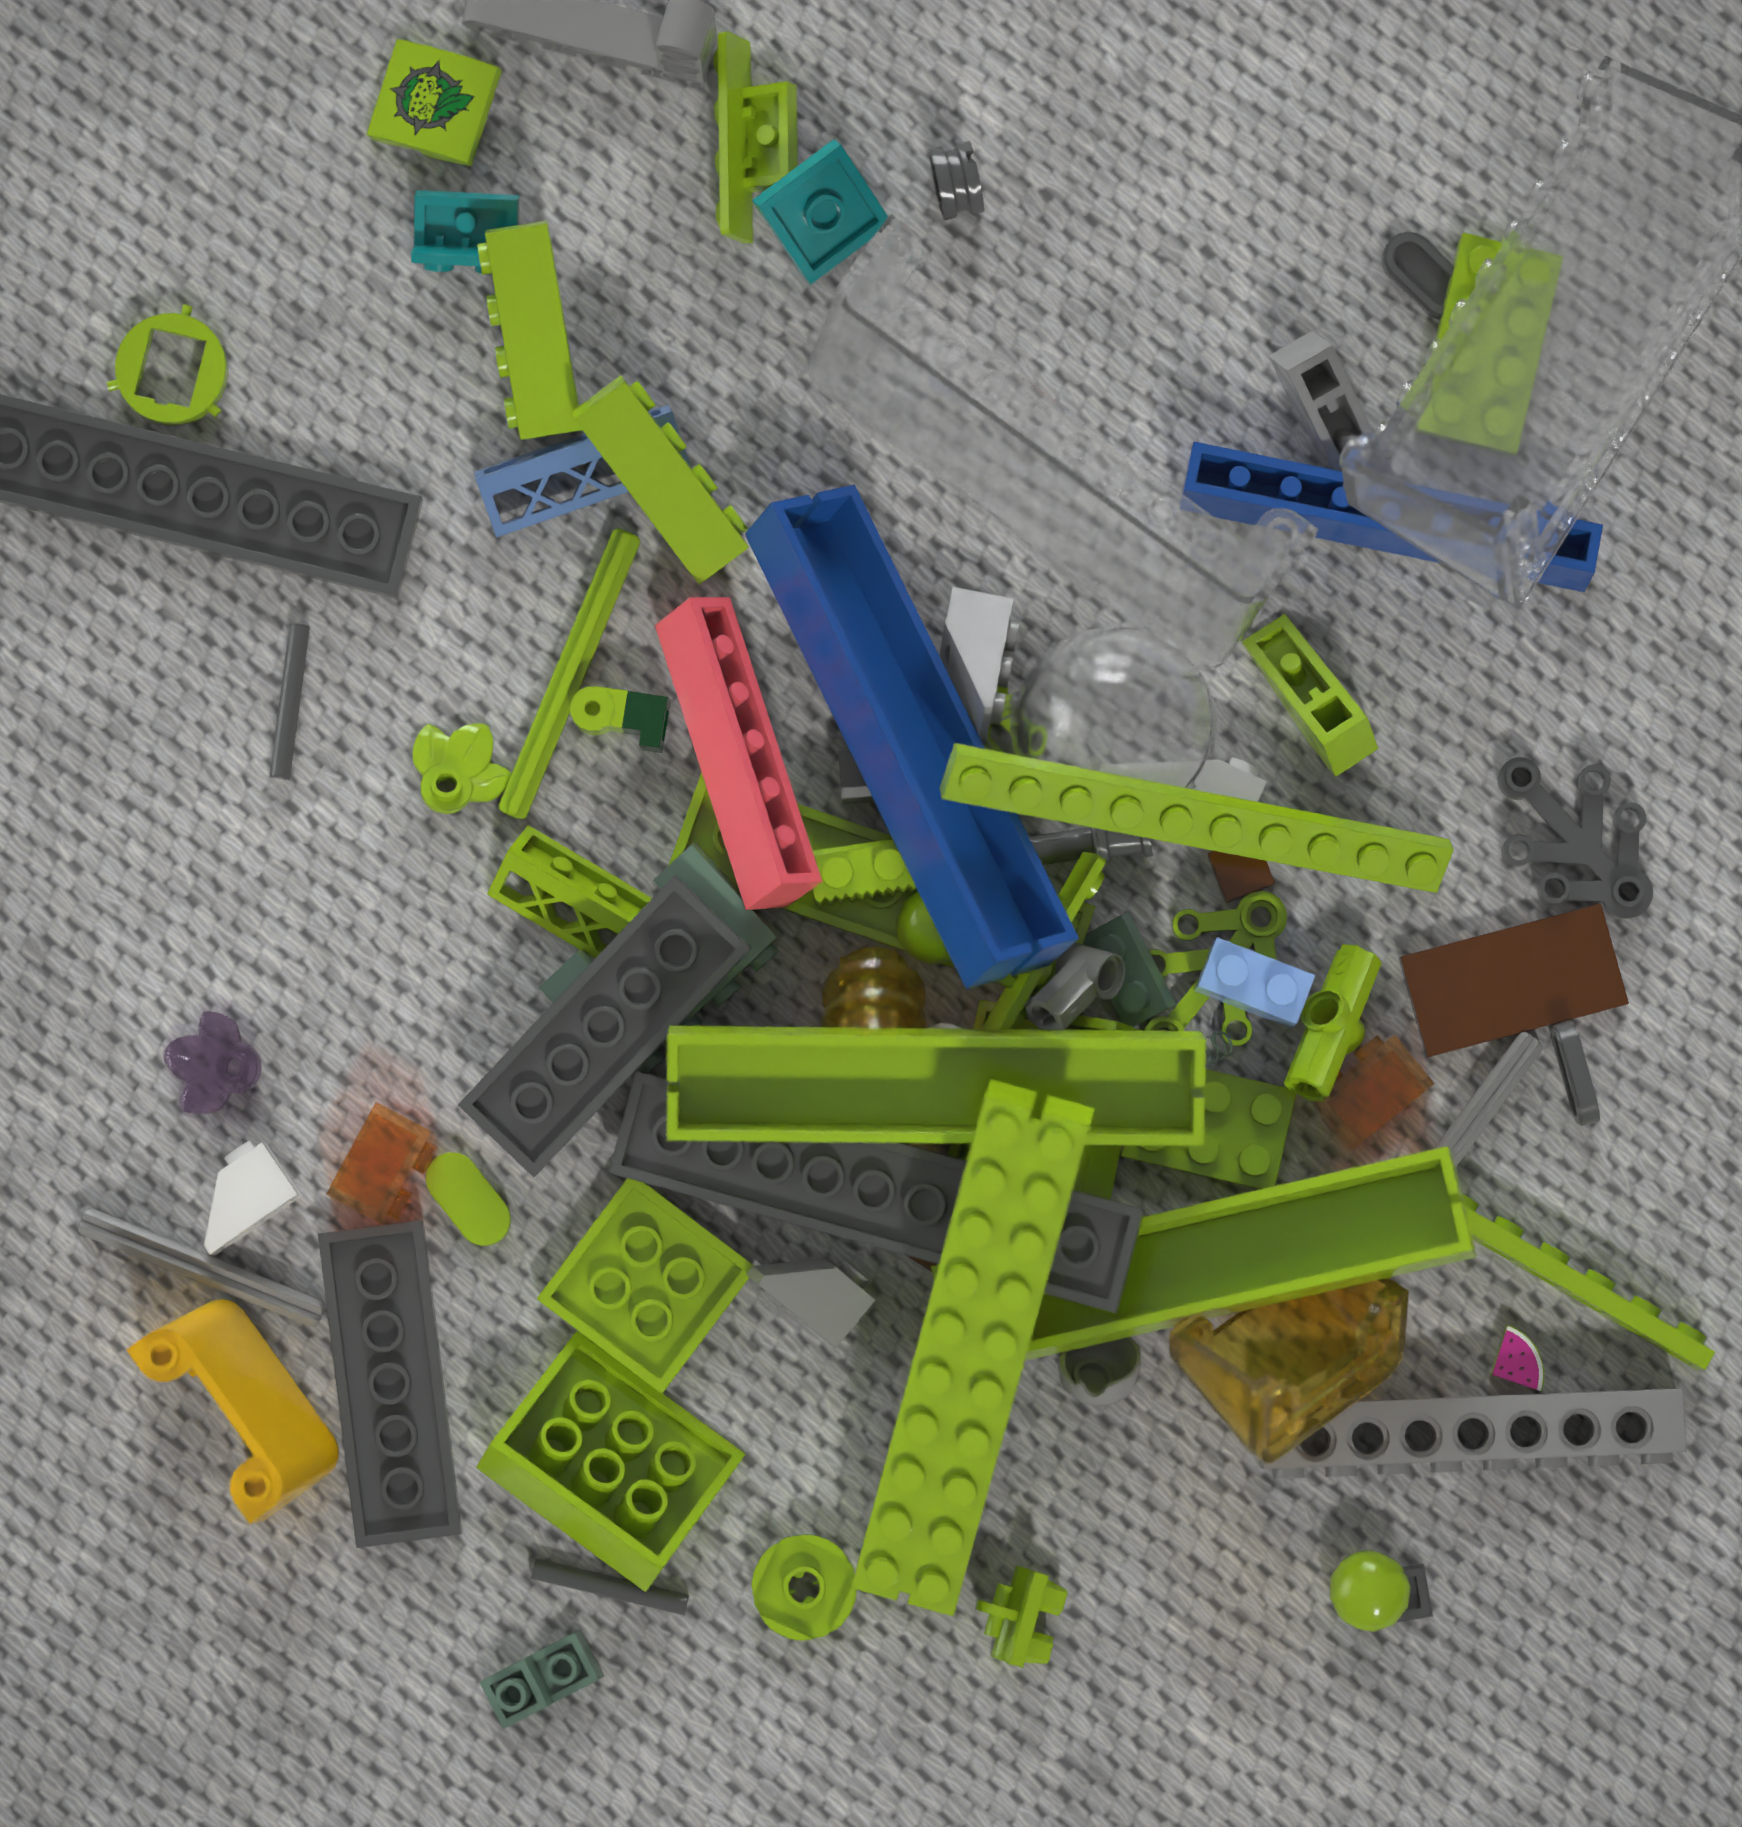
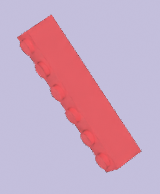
(738, 753)

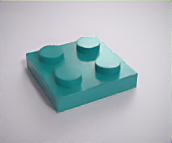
(821, 211)

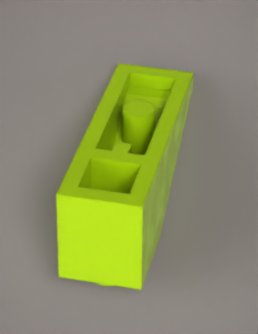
(1312, 695)

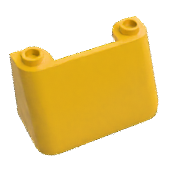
(256, 1395)

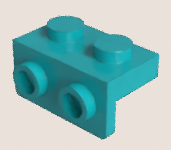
(454, 223)

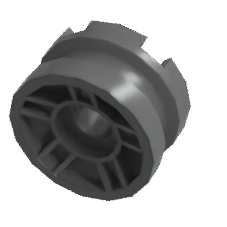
(956, 180)

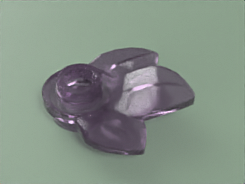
(204, 1063)

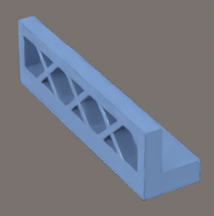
(541, 465)

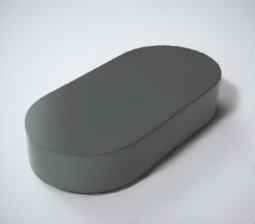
(1418, 270)
(1575, 1073)

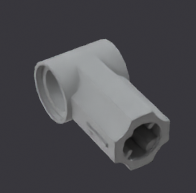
(1079, 978)

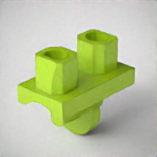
(1015, 1614)

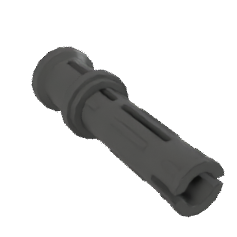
(1070, 844)

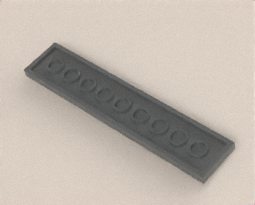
(205, 497)
(862, 1192)

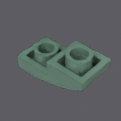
(541, 1679)

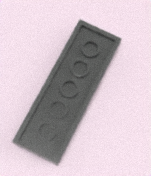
(604, 1026)
(390, 1384)

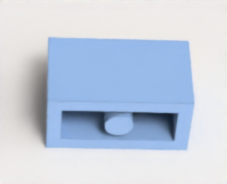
(1254, 983)

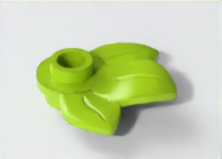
(459, 759)

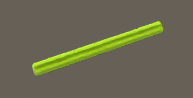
(569, 674)

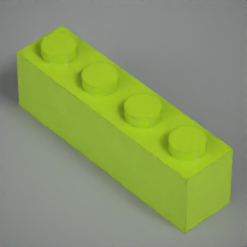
(532, 329)
(660, 478)

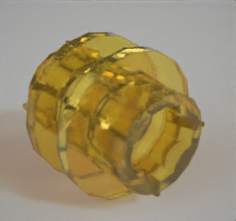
(873, 991)

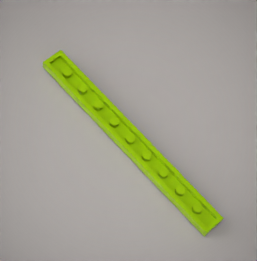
(1195, 818)

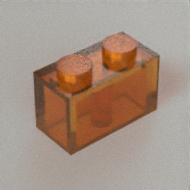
(1372, 1090)
(382, 1165)

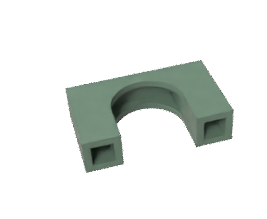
(724, 898)

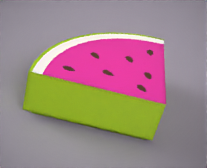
(1518, 1360)

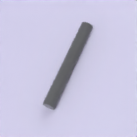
(289, 701)
(609, 1586)

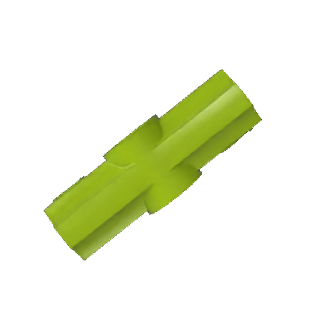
(1332, 1023)

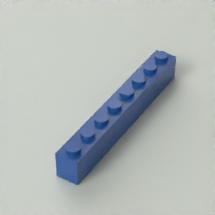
(1248, 485)

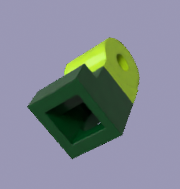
(610, 709)

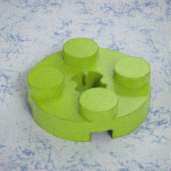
(814, 1615)

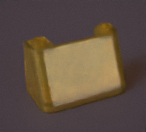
(1295, 1362)

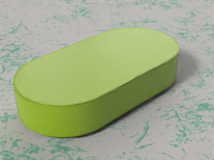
(468, 1199)

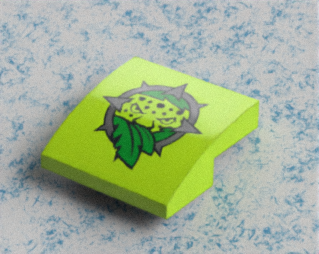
(434, 102)

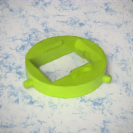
(132, 360)

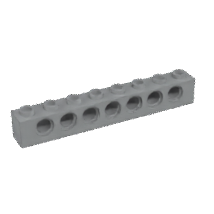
(1657, 1409)

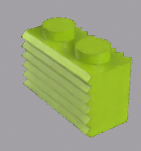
(861, 872)

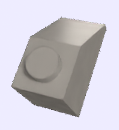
(818, 1294)

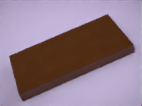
(1513, 980)

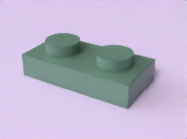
(1144, 989)

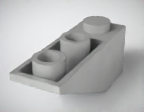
(973, 650)

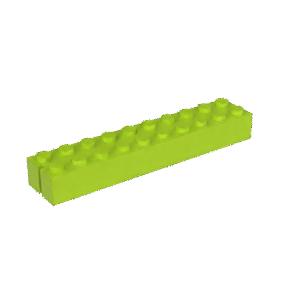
(926, 1082)
(1274, 1249)
(972, 1347)

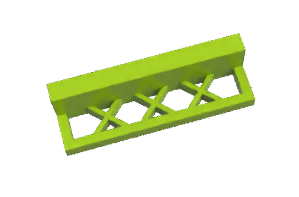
(565, 876)

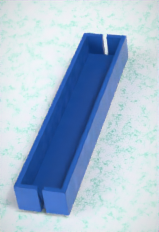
(901, 728)

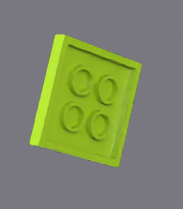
(646, 1283)

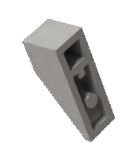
(1321, 394)

